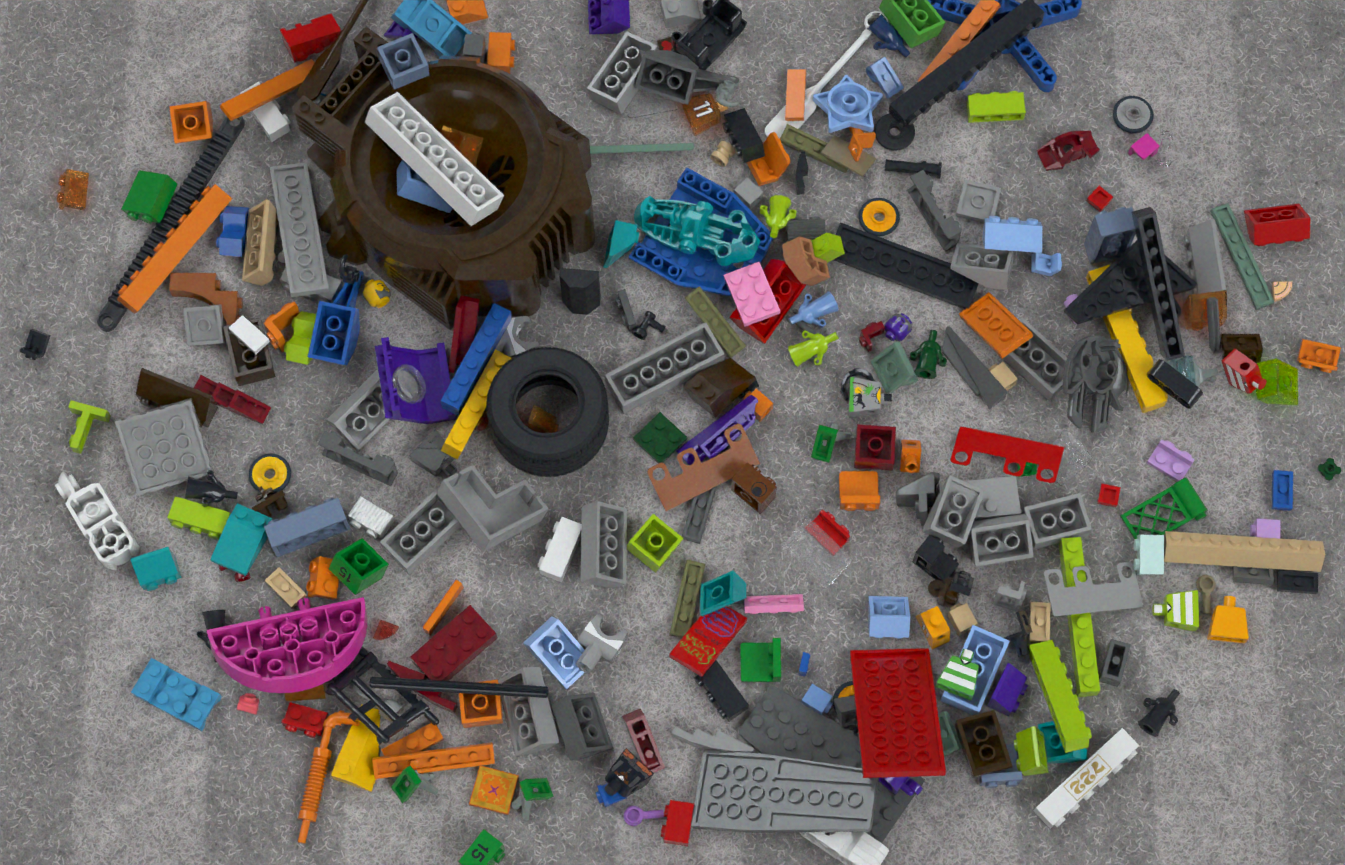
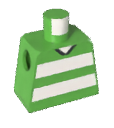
(959, 675)

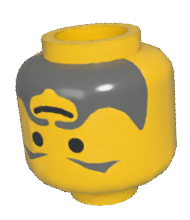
(376, 293)

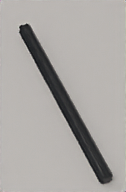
(459, 687)

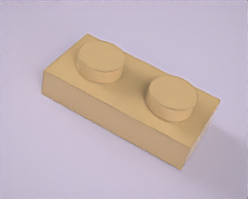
(285, 587)
(1039, 622)

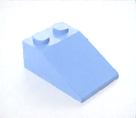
(556, 651)

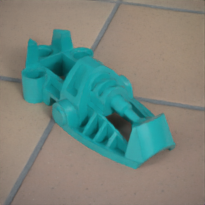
(697, 226)

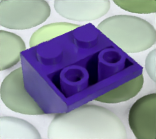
(608, 16)

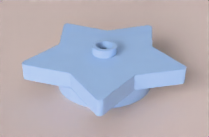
(848, 105)

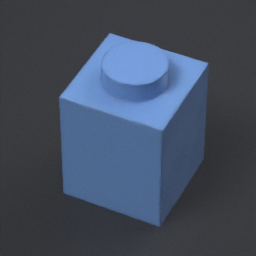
(817, 700)

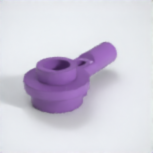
(634, 815)

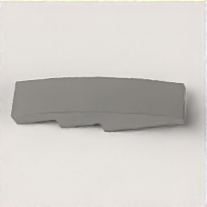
(720, 742)

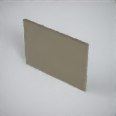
(839, 152)

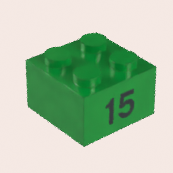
(358, 566)
(484, 851)

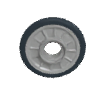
(1129, 124)

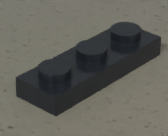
(962, 583)

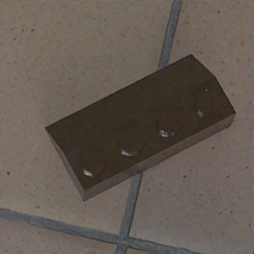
(162, 391)

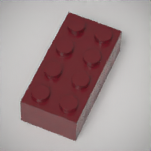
(454, 646)

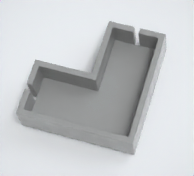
(487, 515)

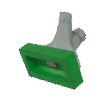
(825, 441)
(411, 780)
(530, 791)

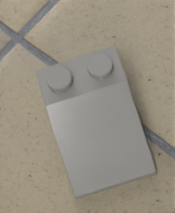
(984, 266)
(953, 512)

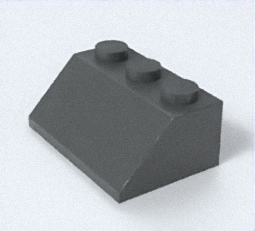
(581, 726)

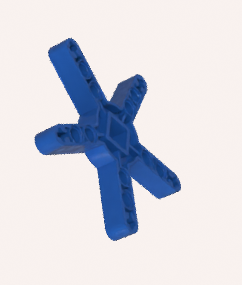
(1066, 10)

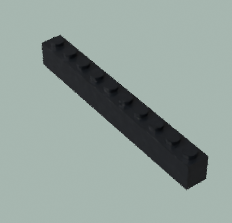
(966, 62)

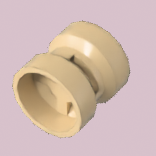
(723, 153)

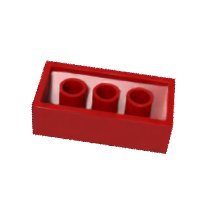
(785, 290)

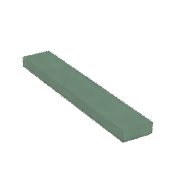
(642, 148)
(1242, 256)

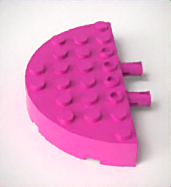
(291, 648)

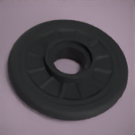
(889, 141)

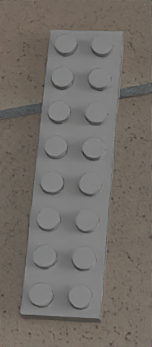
(299, 229)

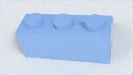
(1012, 234)

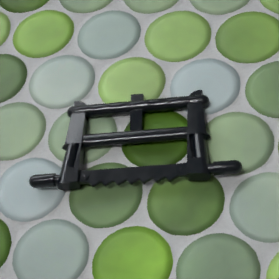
(399, 722)

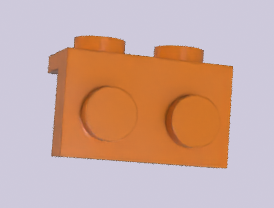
(1318, 354)
(322, 580)

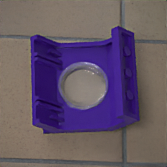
(413, 383)

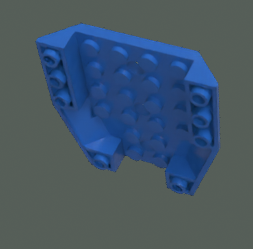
(701, 267)

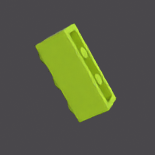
(995, 107)
(197, 518)

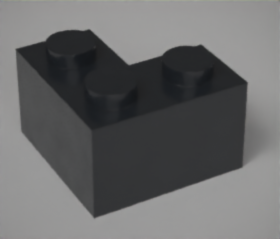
(933, 559)

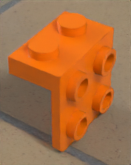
(772, 166)
(277, 322)
(858, 490)

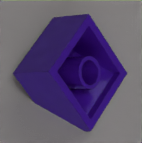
(1008, 690)

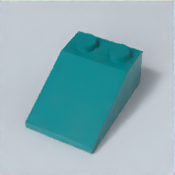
(241, 539)

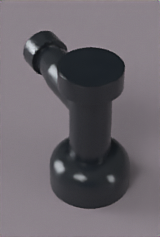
(649, 320)

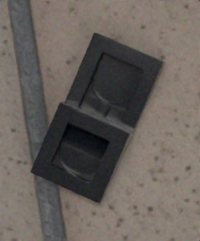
(802, 170)

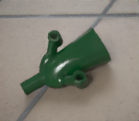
(928, 358)

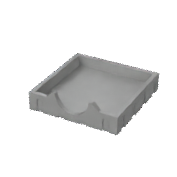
(164, 446)

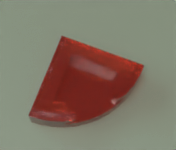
(385, 630)

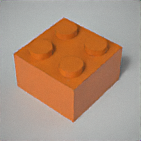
(480, 708)

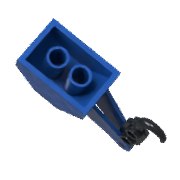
(338, 325)

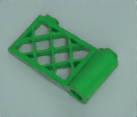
(1183, 496)

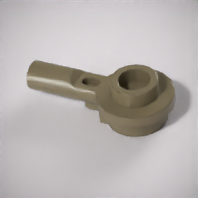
(1206, 584)

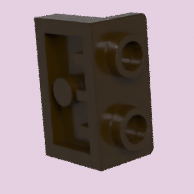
(1247, 344)

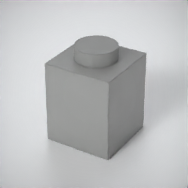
(748, 193)

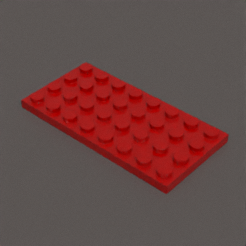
(896, 713)

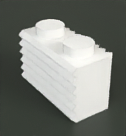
(371, 518)

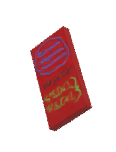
(707, 639)

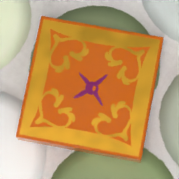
(493, 790)

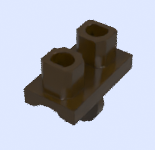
(278, 499)
(937, 589)

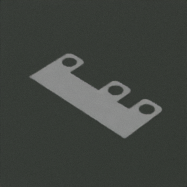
(1093, 598)

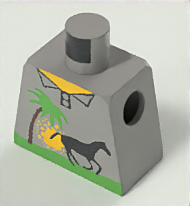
(866, 397)

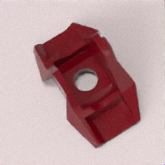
(1055, 158)

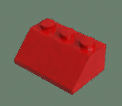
(1277, 224)

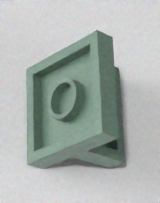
(894, 368)

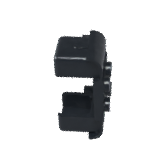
(712, 34)

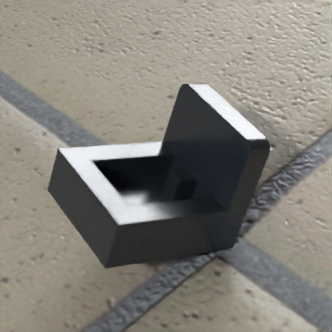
(35, 345)

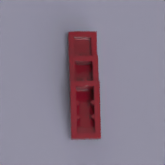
(234, 400)
(433, 697)

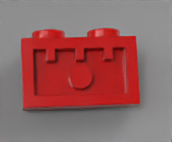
(837, 532)
(304, 719)

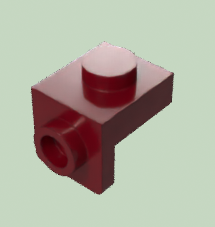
(871, 331)

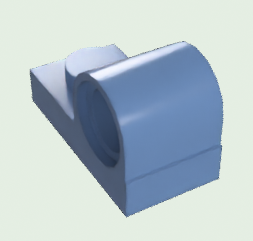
(885, 76)

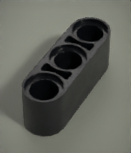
(1174, 384)

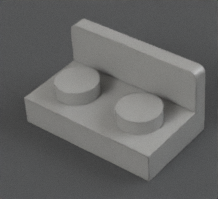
(1008, 597)

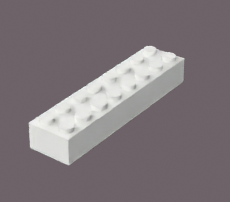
(434, 158)

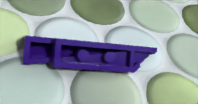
(712, 439)

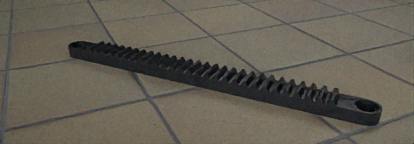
(184, 198)

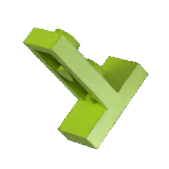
(83, 423)

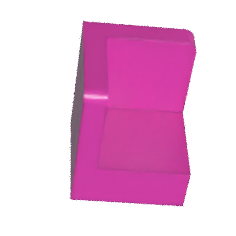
(1144, 147)

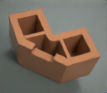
(801, 260)

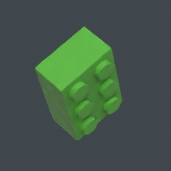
(913, 19)

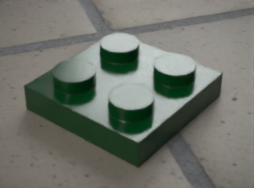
(660, 438)

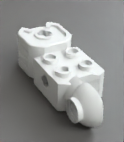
(98, 521)
(850, 847)

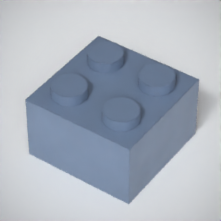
(403, 61)

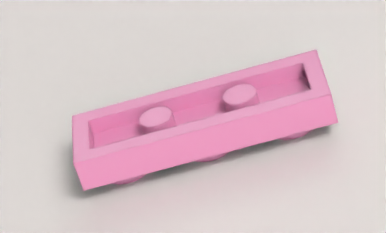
(774, 604)

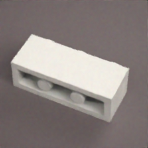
(270, 118)
(560, 549)

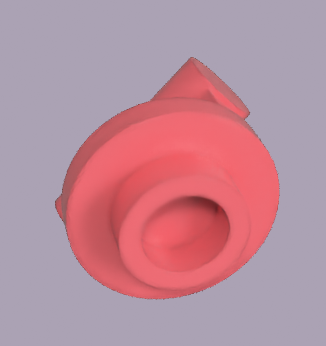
(248, 703)

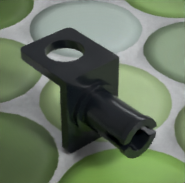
(1019, 637)

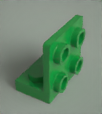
(761, 661)

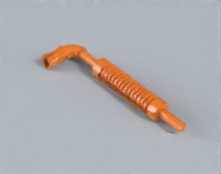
(318, 772)

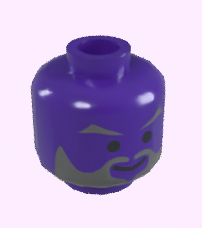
(898, 327)

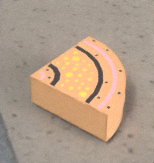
(1280, 290)

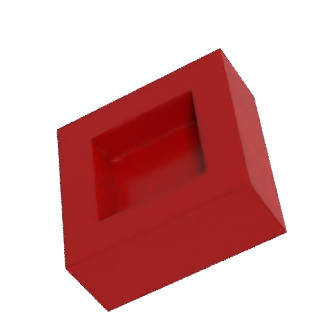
(1099, 198)
(1108, 495)

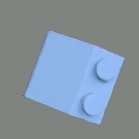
(888, 617)

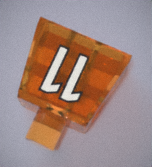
(703, 113)

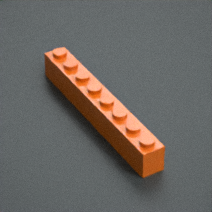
(174, 248)

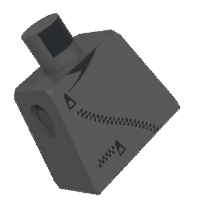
(431, 458)

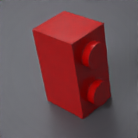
(678, 823)

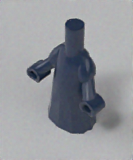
(887, 34)

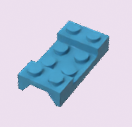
(431, 25)
(175, 694)

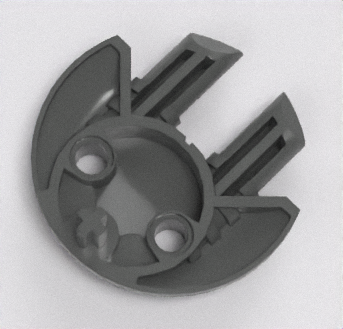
(1096, 369)

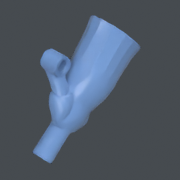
(811, 311)

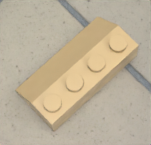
(260, 244)

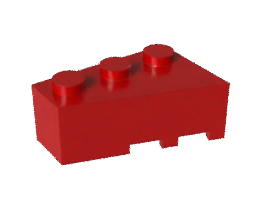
(310, 37)

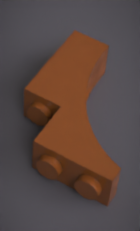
(207, 288)

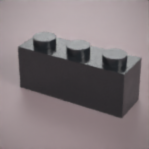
(743, 135)
(722, 692)

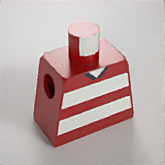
(1242, 372)

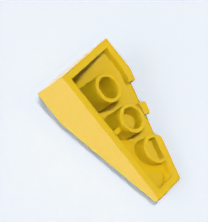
(355, 761)

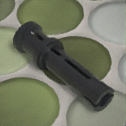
(912, 167)

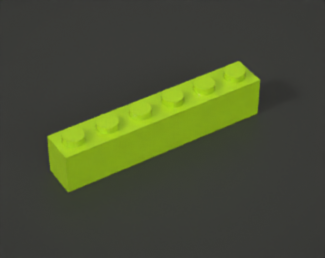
(1059, 696)

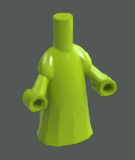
(778, 210)
(815, 345)

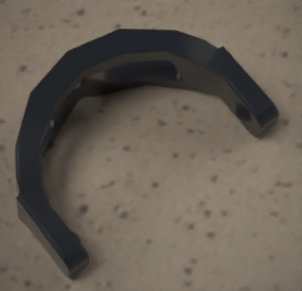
(855, 372)

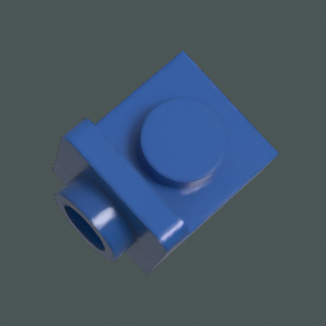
(608, 800)

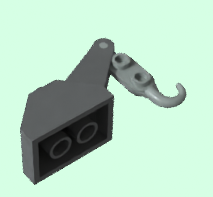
(678, 77)

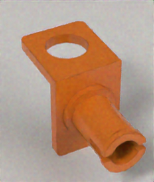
(859, 141)
(910, 456)

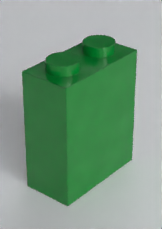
(149, 197)

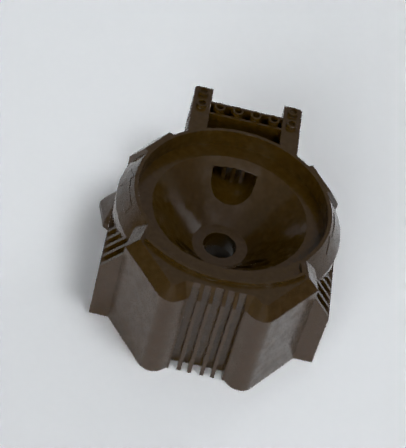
(433, 252)

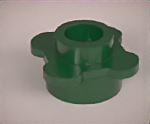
(1323, 468)

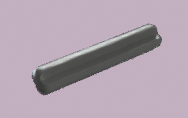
(1213, 324)

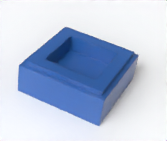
(804, 664)

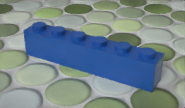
(476, 359)

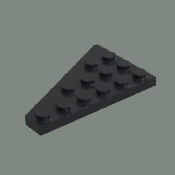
(1122, 288)

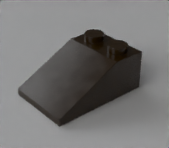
(245, 363)
(719, 385)
(983, 743)

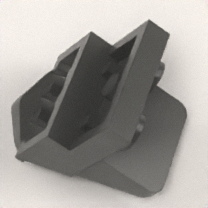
(919, 494)

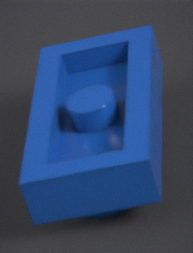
(1282, 490)

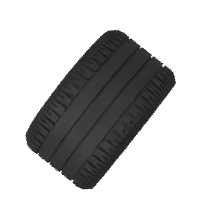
(548, 452)

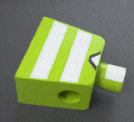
(1179, 610)

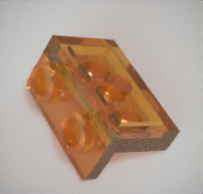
(73, 189)

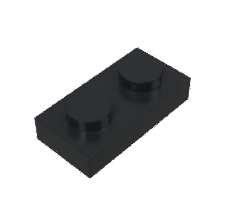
(1297, 582)

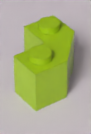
(298, 346)

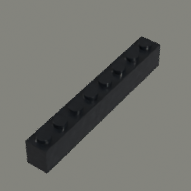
(1158, 283)

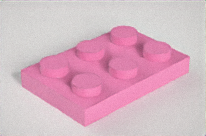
(752, 294)

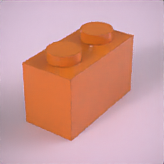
(500, 51)

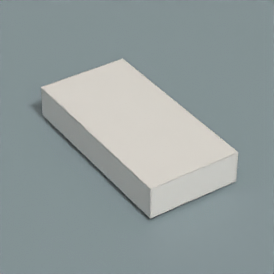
(249, 334)

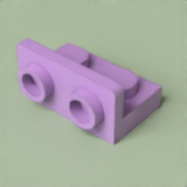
(1170, 460)

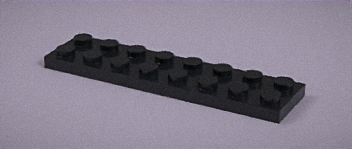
(905, 266)

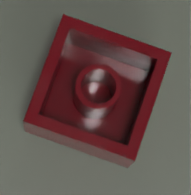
(874, 447)

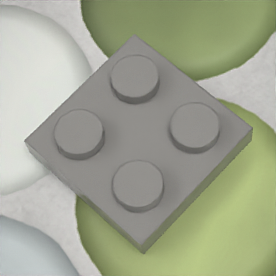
(977, 201)
(204, 325)

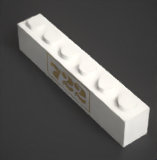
(1086, 778)

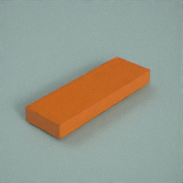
(795, 95)
(443, 607)

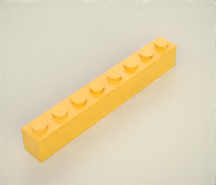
(1133, 351)

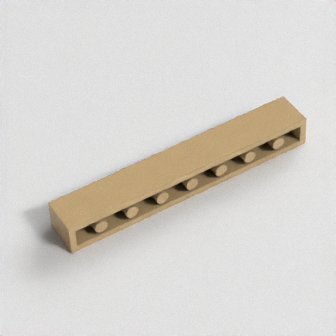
(1243, 551)

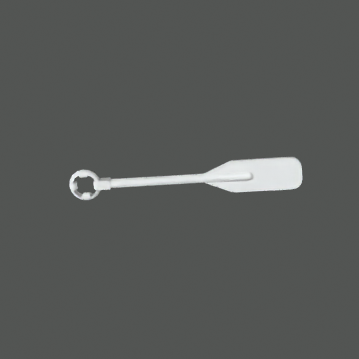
(778, 123)

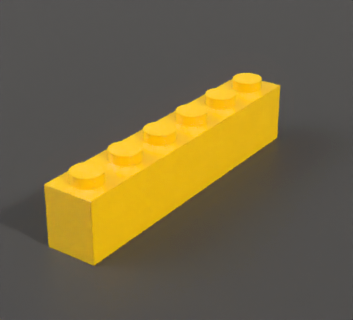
(473, 408)

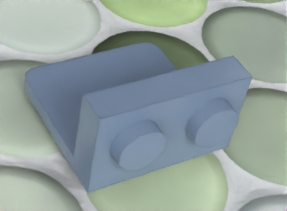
(1010, 777)

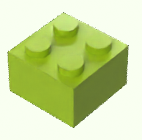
(654, 543)

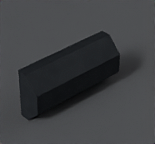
(580, 290)

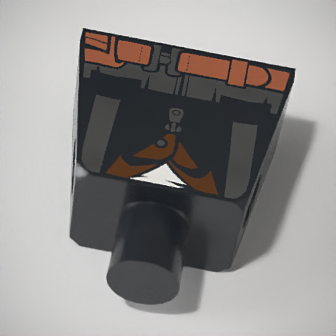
(627, 775)

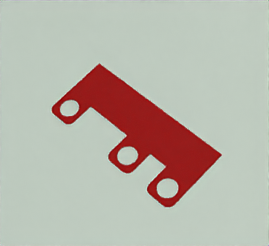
(1011, 448)

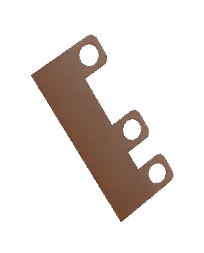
(703, 476)

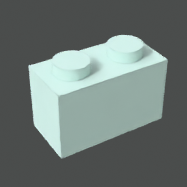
(1149, 554)

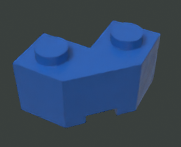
(232, 238)

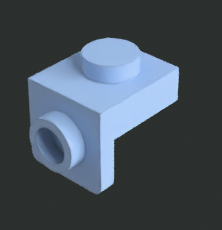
(1046, 264)

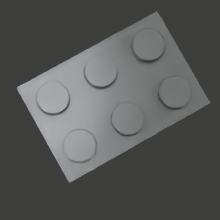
(1057, 520)
(1000, 540)

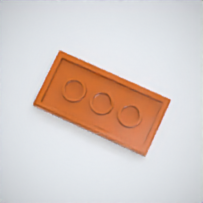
(995, 325)

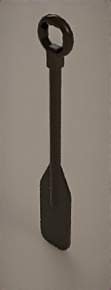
(328, 60)

